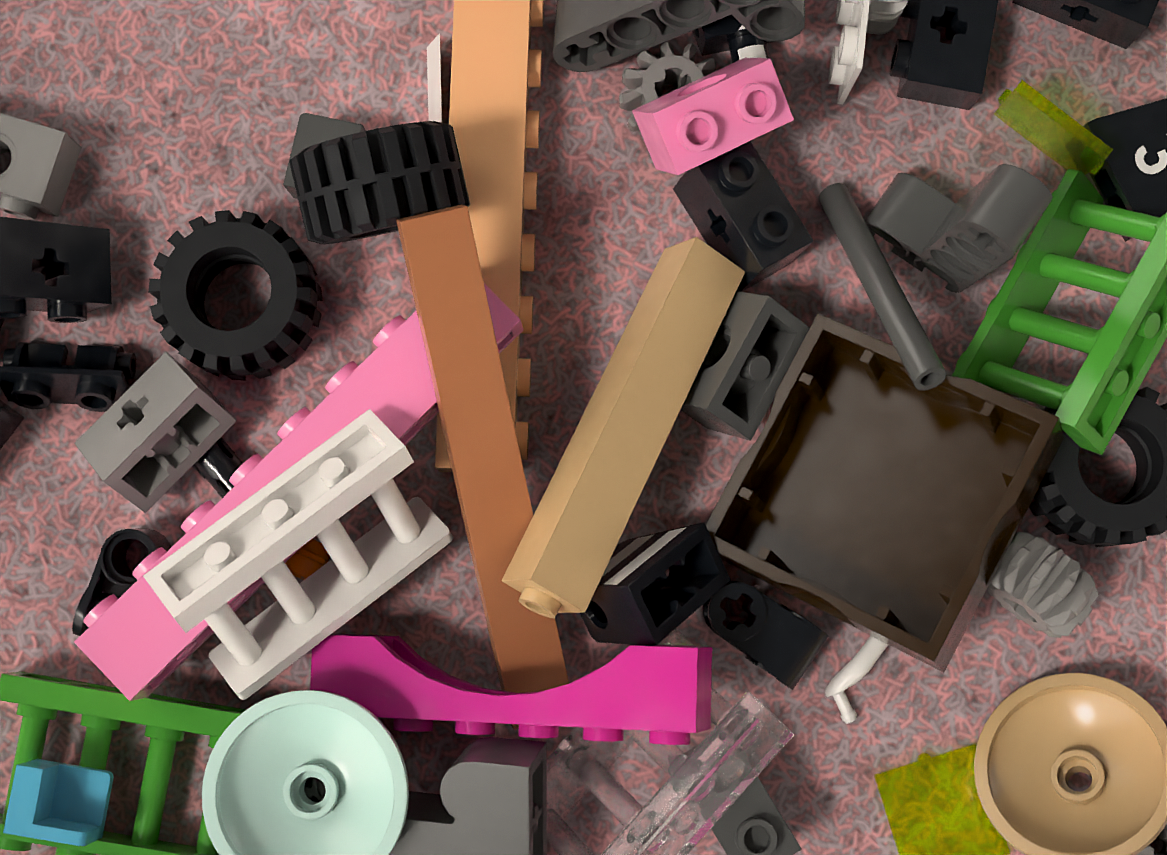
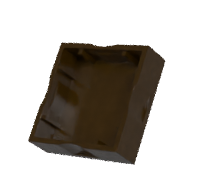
(883, 492)

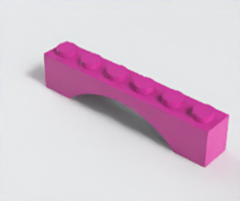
(639, 689)

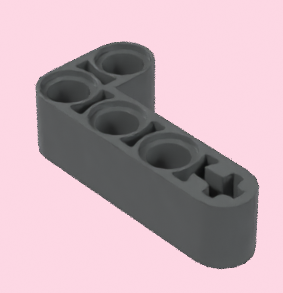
(606, 31)
(965, 237)

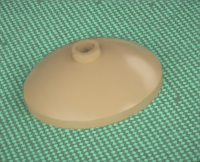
(1068, 728)

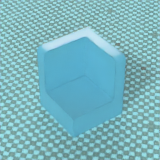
(58, 802)

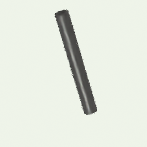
(882, 288)

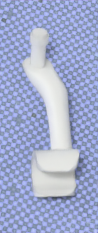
(852, 674)

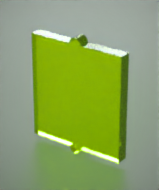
(1051, 129)
(937, 807)

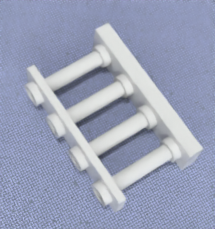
(275, 524)

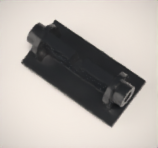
(39, 375)

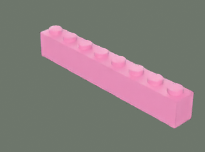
(135, 635)

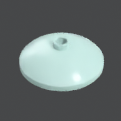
(268, 753)

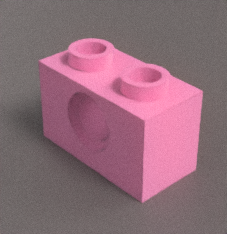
(713, 115)

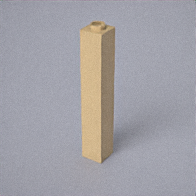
(623, 430)

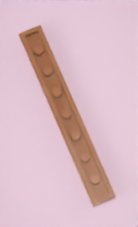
(479, 437)

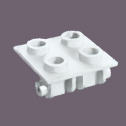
(858, 19)

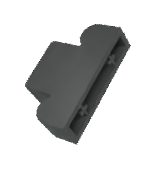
(486, 804)

